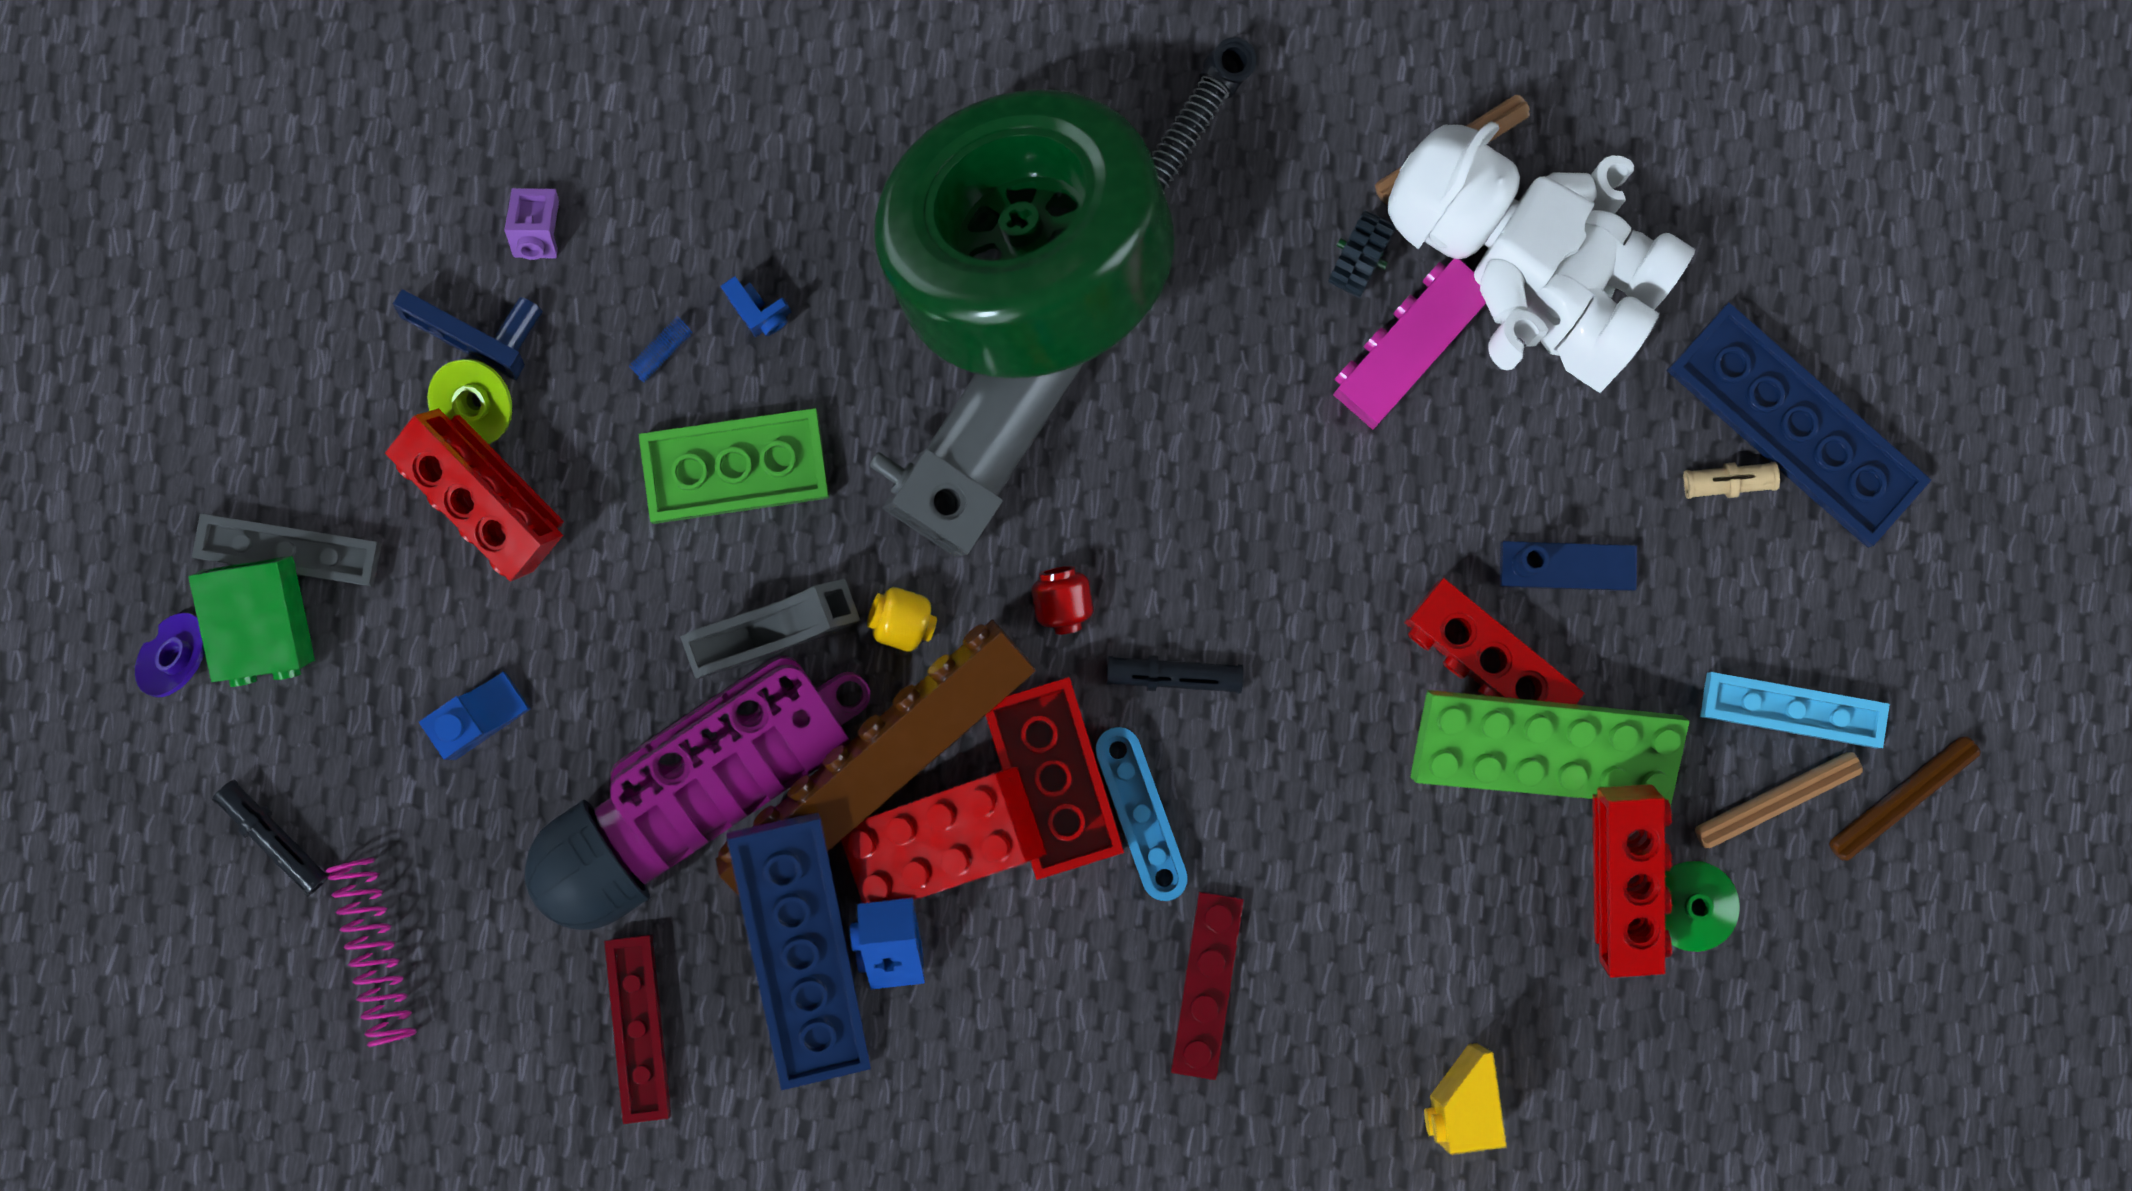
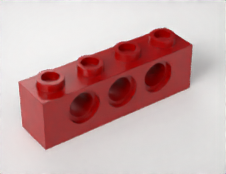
(1483, 632)

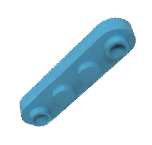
(1141, 814)

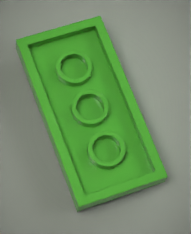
(734, 466)

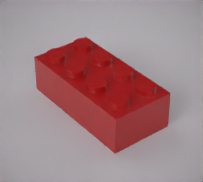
(1050, 747)
(944, 840)

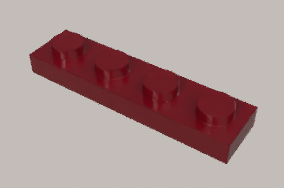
(1207, 985)
(637, 1029)

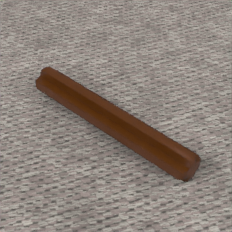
(1904, 798)

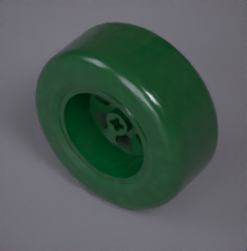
(988, 185)

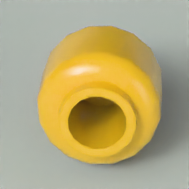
(901, 619)

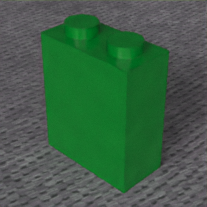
(252, 620)

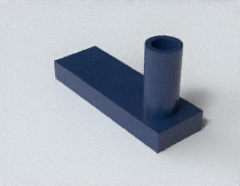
(495, 352)
(1568, 566)

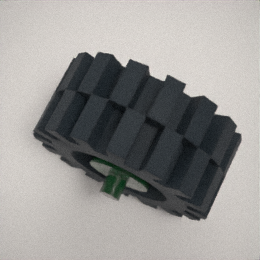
(1362, 253)

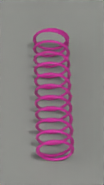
(339, 874)

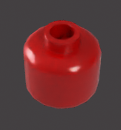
(1062, 599)

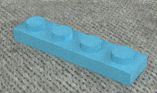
(1794, 710)

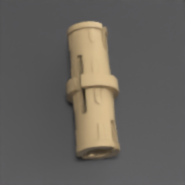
(1731, 480)

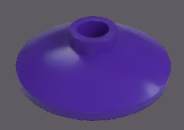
(171, 657)

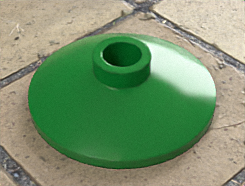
(1704, 881)

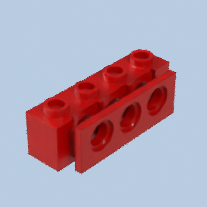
(460, 468)
(1624, 944)

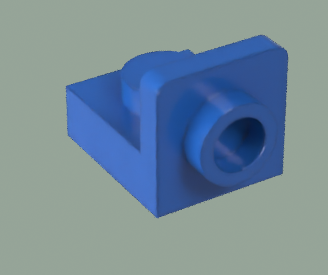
(747, 304)

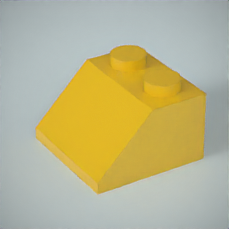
(1467, 1105)

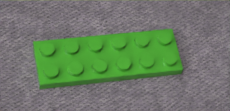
(1544, 746)

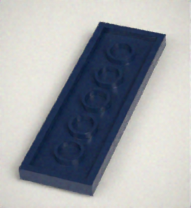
(1799, 425)
(799, 950)

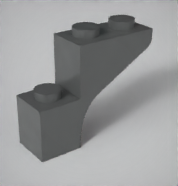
(770, 629)

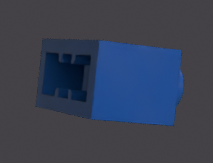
(888, 943)

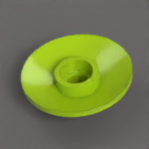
(453, 390)

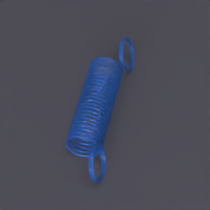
(662, 356)

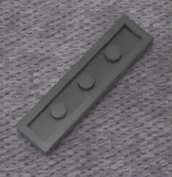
(313, 552)

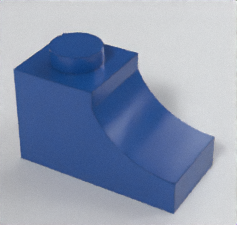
(474, 717)

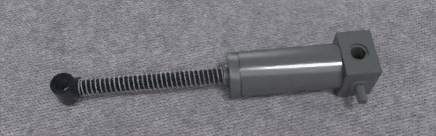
(1003, 416)

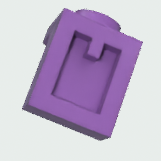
(532, 223)

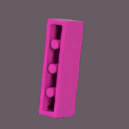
(1412, 344)

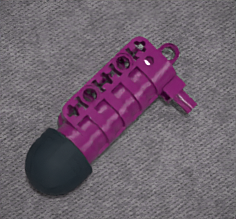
(597, 860)

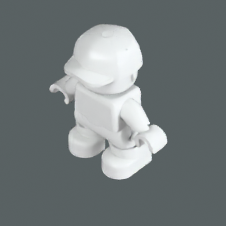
(1547, 254)

